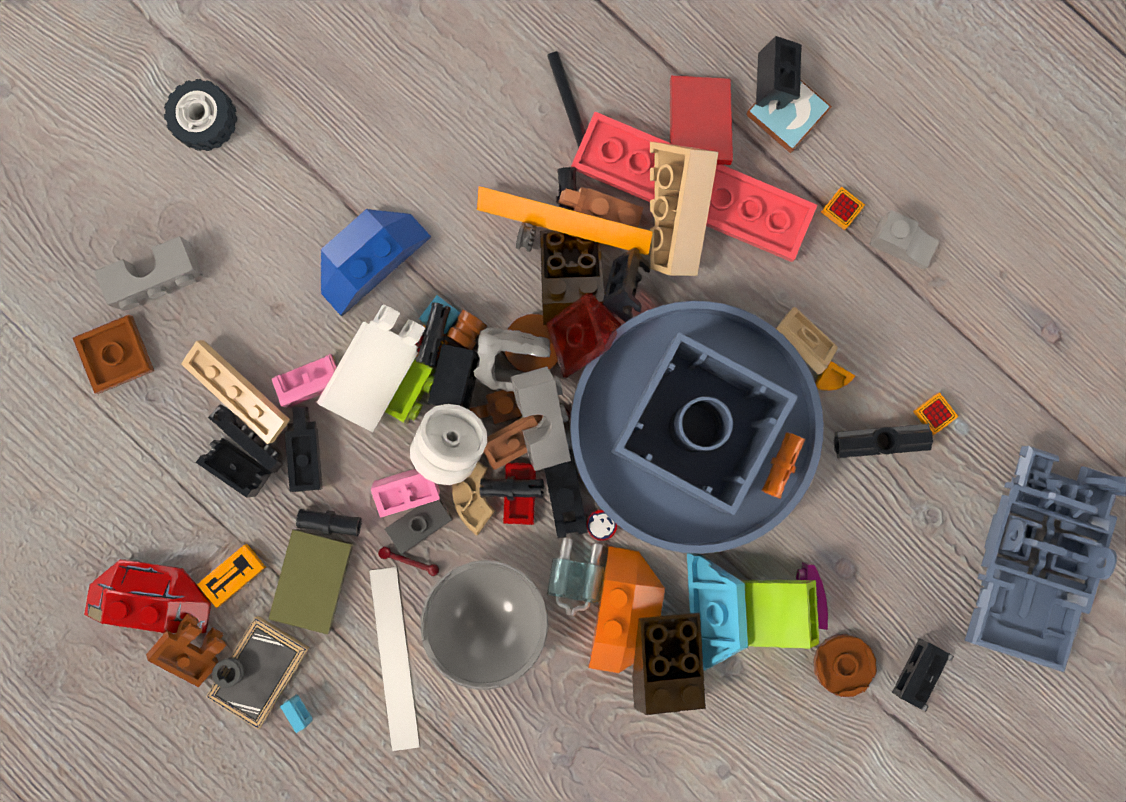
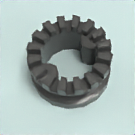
(525, 237)
(230, 663)

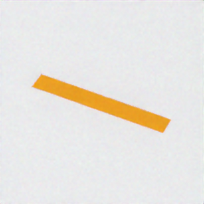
(564, 220)

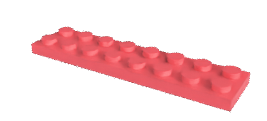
(738, 202)

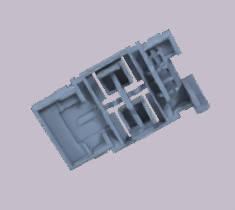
(1034, 614)

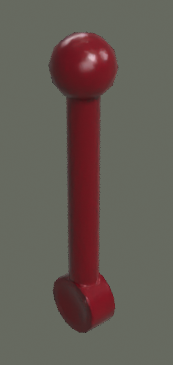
(385, 553)

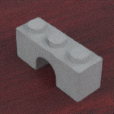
(173, 267)
(538, 394)

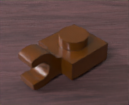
(500, 406)

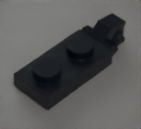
(244, 437)
(303, 452)

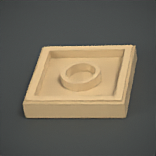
(808, 340)

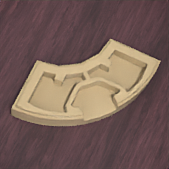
(469, 505)

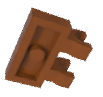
(184, 659)

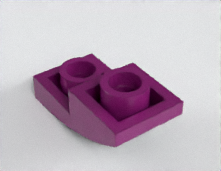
(809, 572)

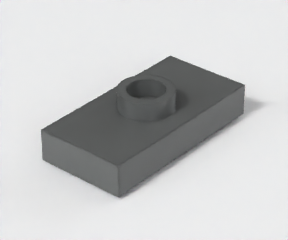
(418, 525)

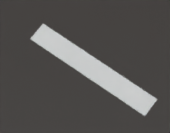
(394, 659)

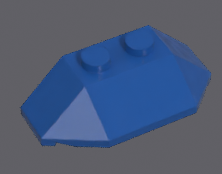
(366, 255)

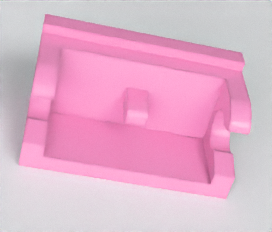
(304, 381)
(403, 492)

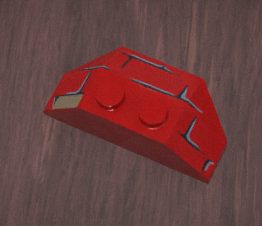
(146, 597)

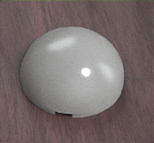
(484, 625)

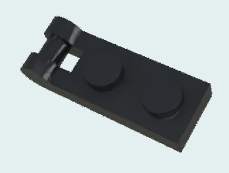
(565, 497)

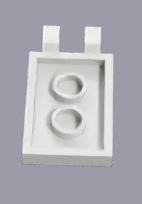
(372, 369)

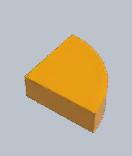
(833, 378)

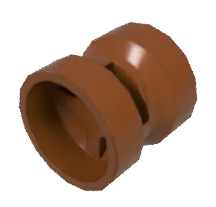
(466, 330)

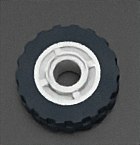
(185, 106)

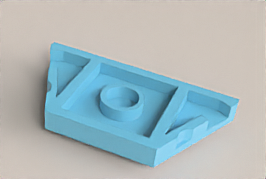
(721, 607)

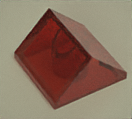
(581, 333)

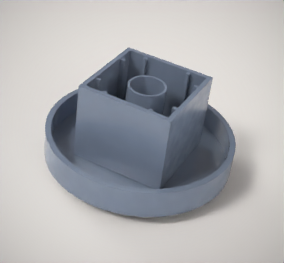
(685, 424)

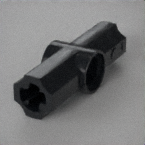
(900, 440)

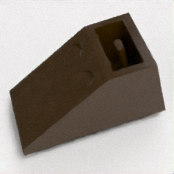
(568, 271)
(668, 664)

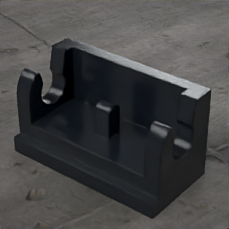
(779, 73)
(623, 284)
(454, 377)
(234, 467)
(921, 674)

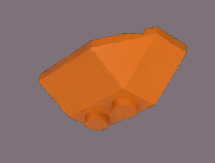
(627, 594)

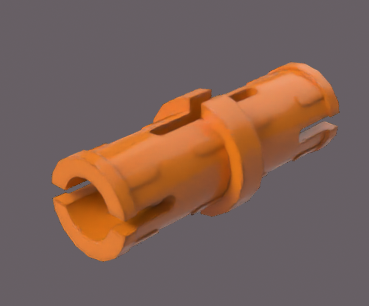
(783, 465)

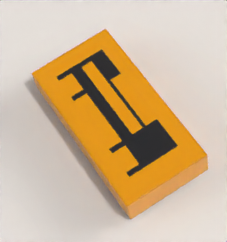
(231, 575)

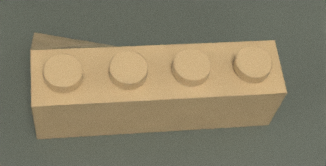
(680, 206)

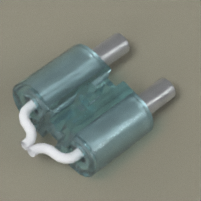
(576, 579)

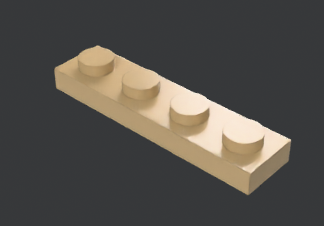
(235, 391)

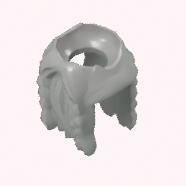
(496, 339)

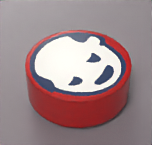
(600, 525)

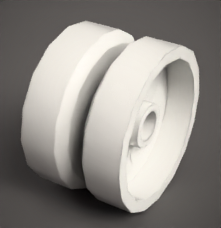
(448, 444)

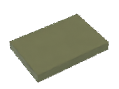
(310, 581)

